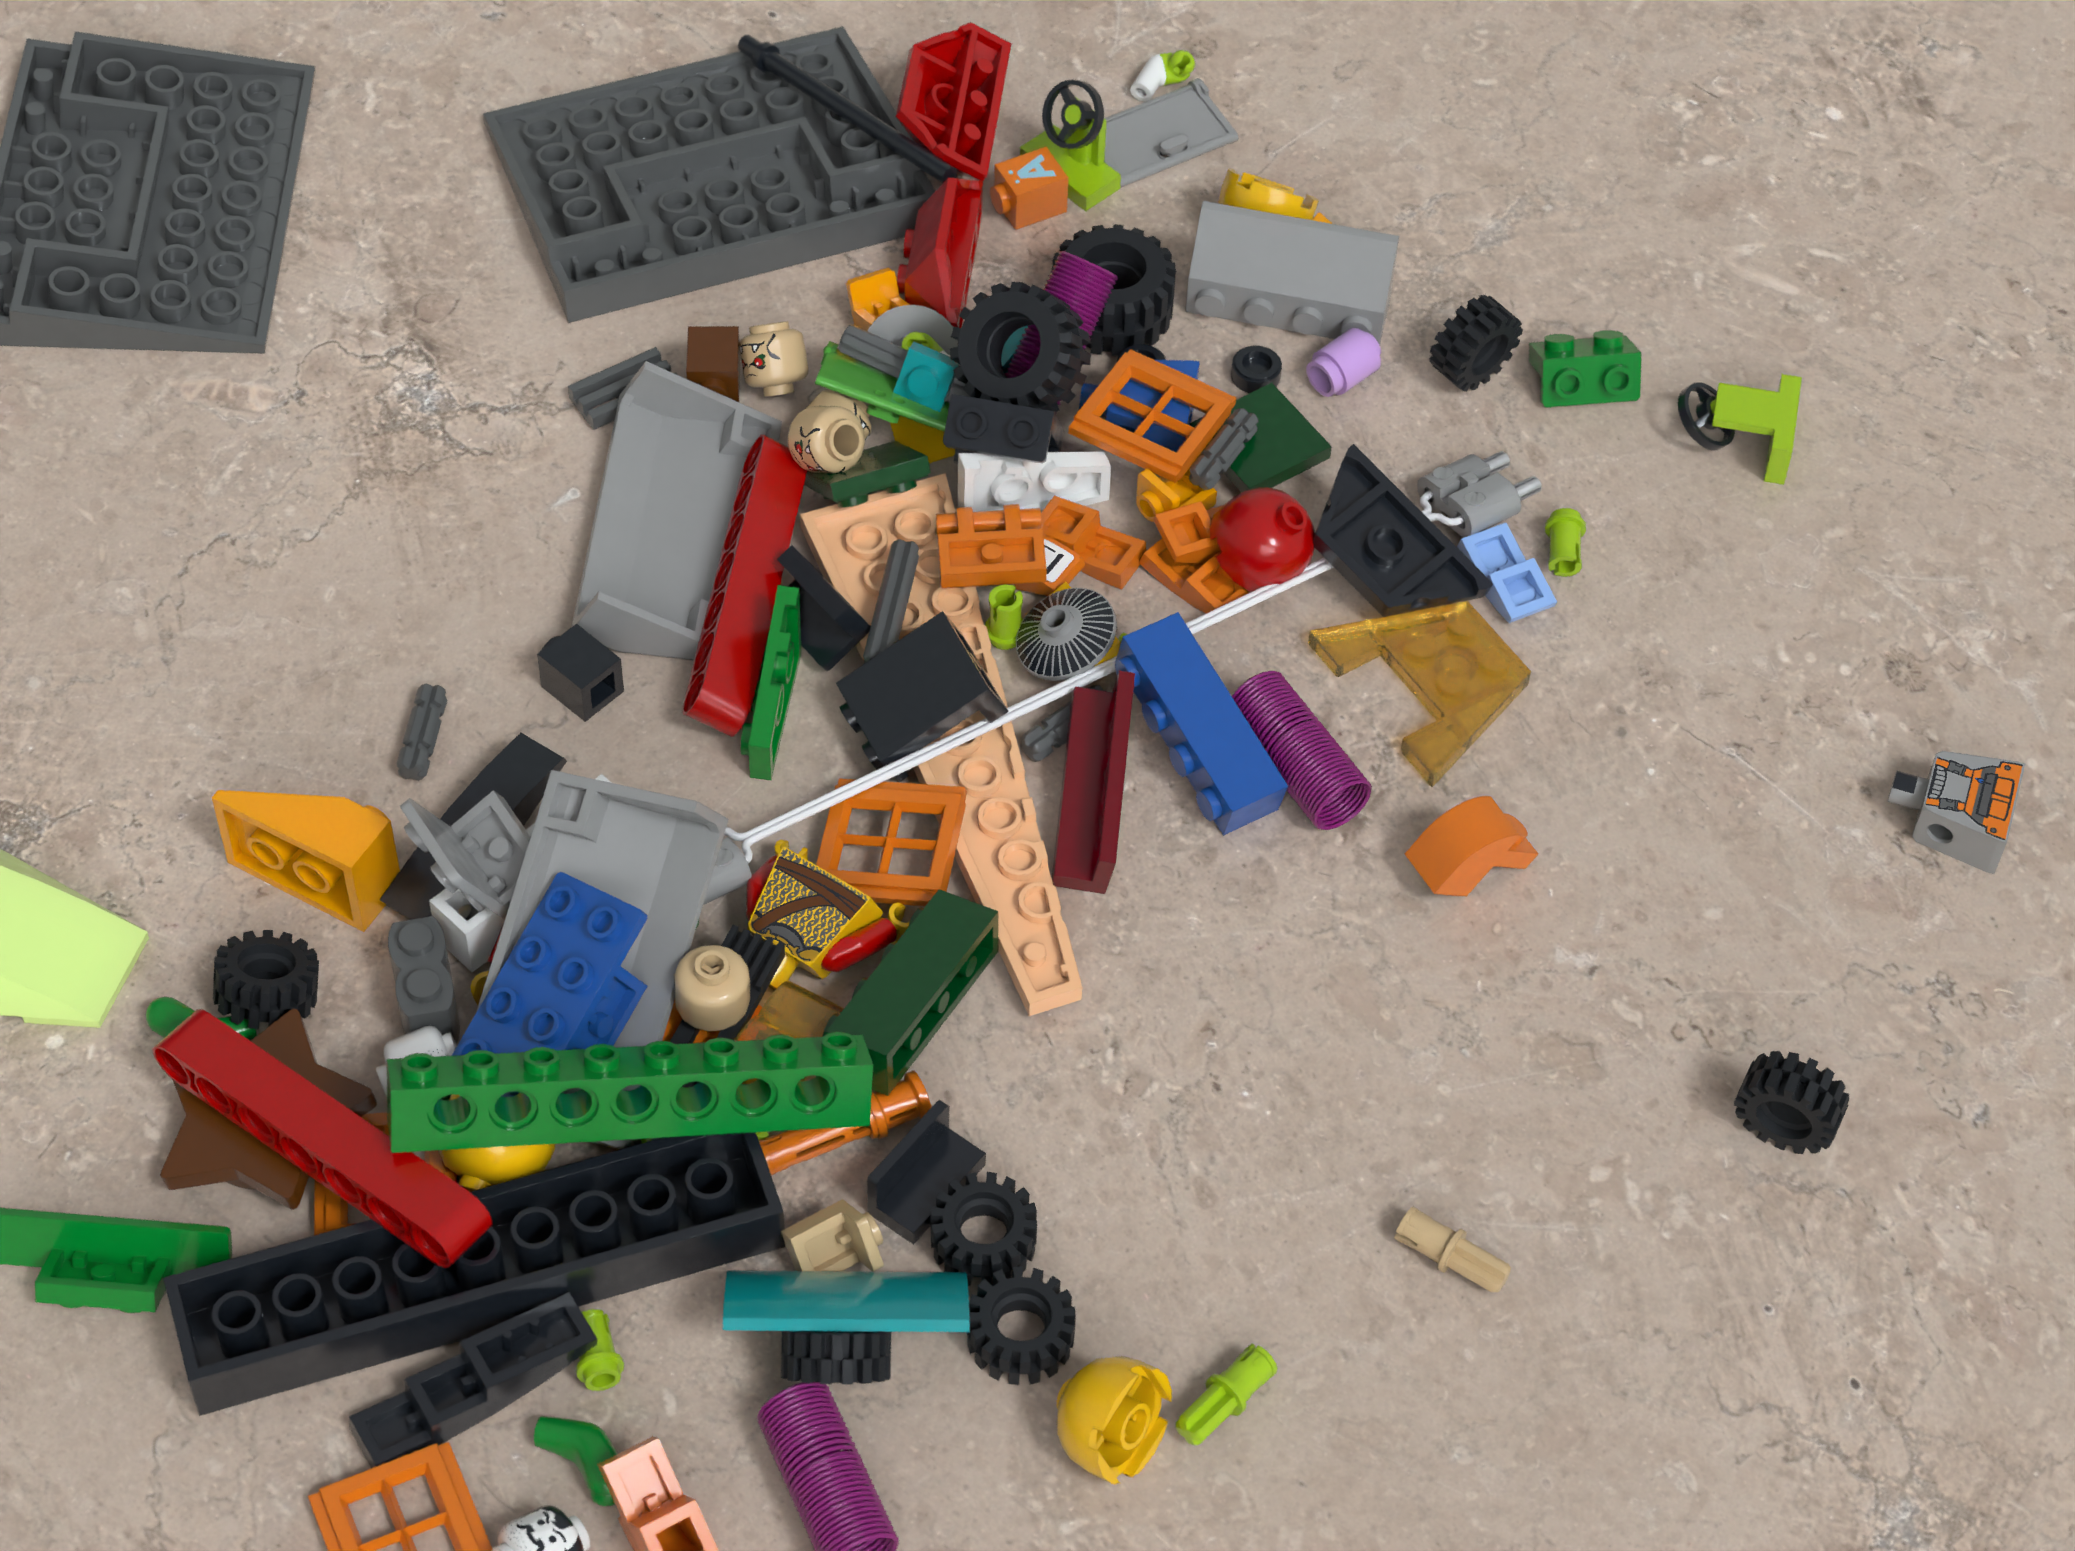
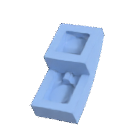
(1517, 583)

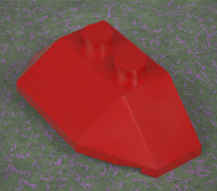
(955, 96)
(943, 249)

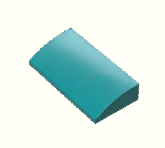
(846, 1301)

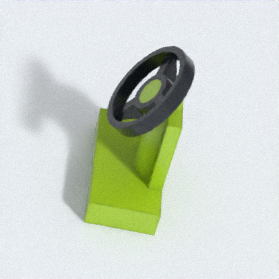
(1078, 145)
(1748, 411)

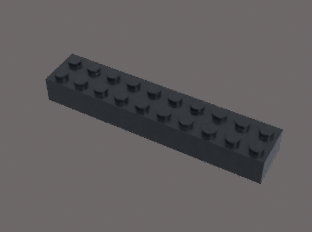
(372, 1299)

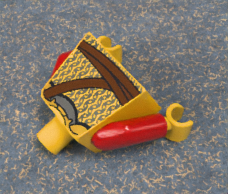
(815, 916)

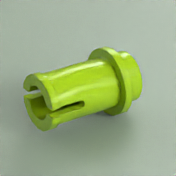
(1565, 532)
(1004, 616)
(600, 1365)

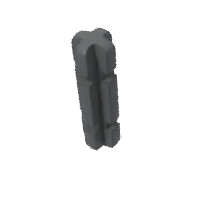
(1223, 449)
(422, 732)
(1039, 740)

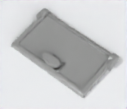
(1173, 125)

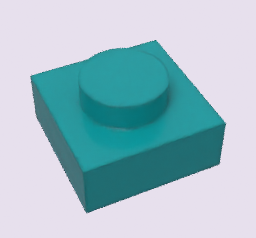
(926, 377)

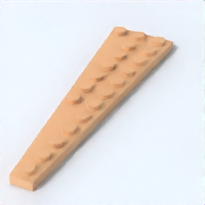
(999, 831)

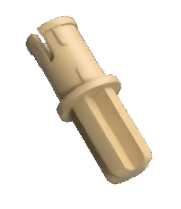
(1452, 1250)

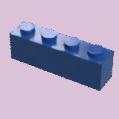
(1200, 725)

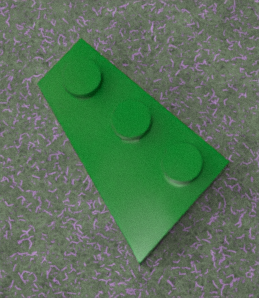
(774, 690)

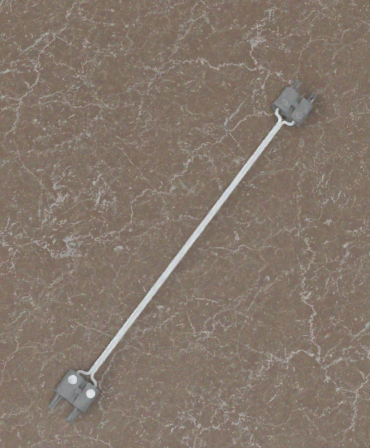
(1464, 490)

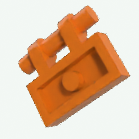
(991, 547)

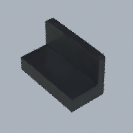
(827, 619)
(917, 1170)

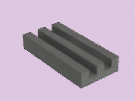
(609, 385)

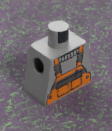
(1962, 806)

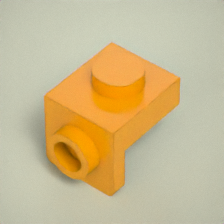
(872, 296)
(1161, 495)

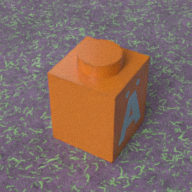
(1029, 188)

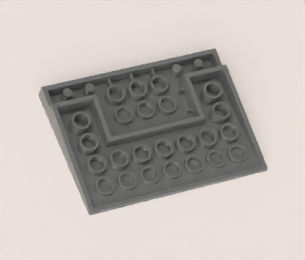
(703, 175)
(146, 195)

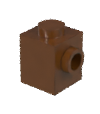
(714, 359)

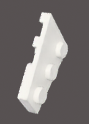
(994, 481)

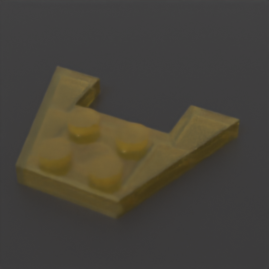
(1447, 662)

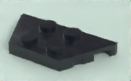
(1390, 545)

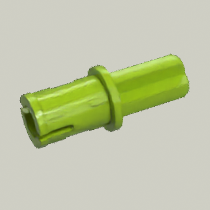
(1226, 1394)

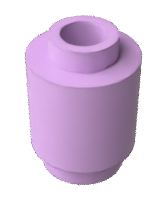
(1344, 362)

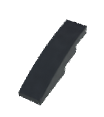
(518, 776)
(477, 1383)

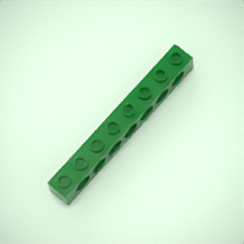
(605, 1112)

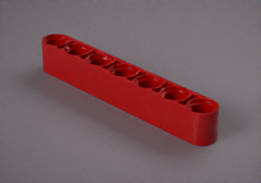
(745, 588)
(323, 1138)

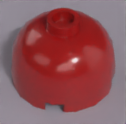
(1263, 537)

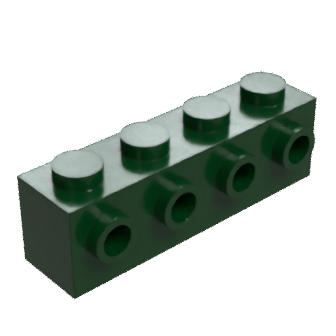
(919, 983)

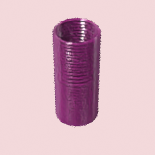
(1081, 287)
(1306, 755)
(832, 1485)

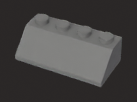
(1290, 272)

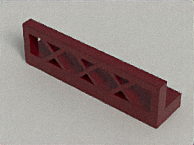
(1093, 786)

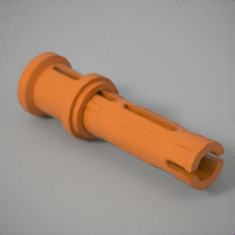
(902, 1105)

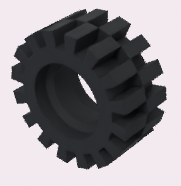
(1475, 343)
(265, 978)
(1791, 1102)
(983, 1200)
(1024, 1295)
(836, 1356)

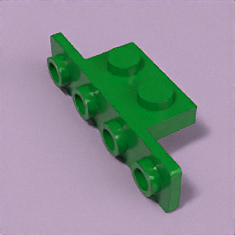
(106, 1258)

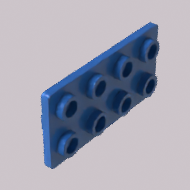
(562, 976)

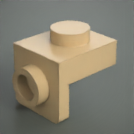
(834, 1240)

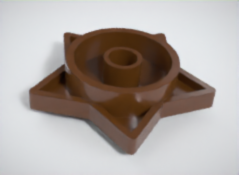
(218, 1150)

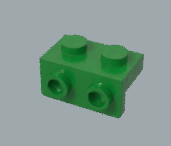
(1587, 369)

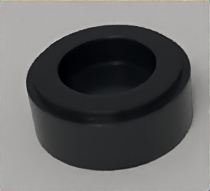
(1255, 368)

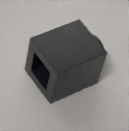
(580, 672)

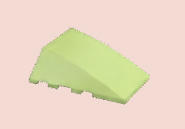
(59, 950)

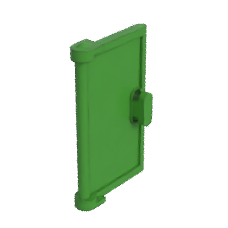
(873, 387)

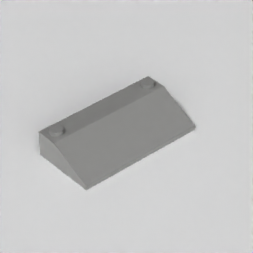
(664, 513)
(638, 849)

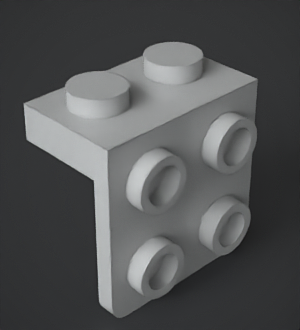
(476, 853)

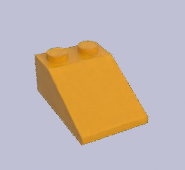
(312, 848)

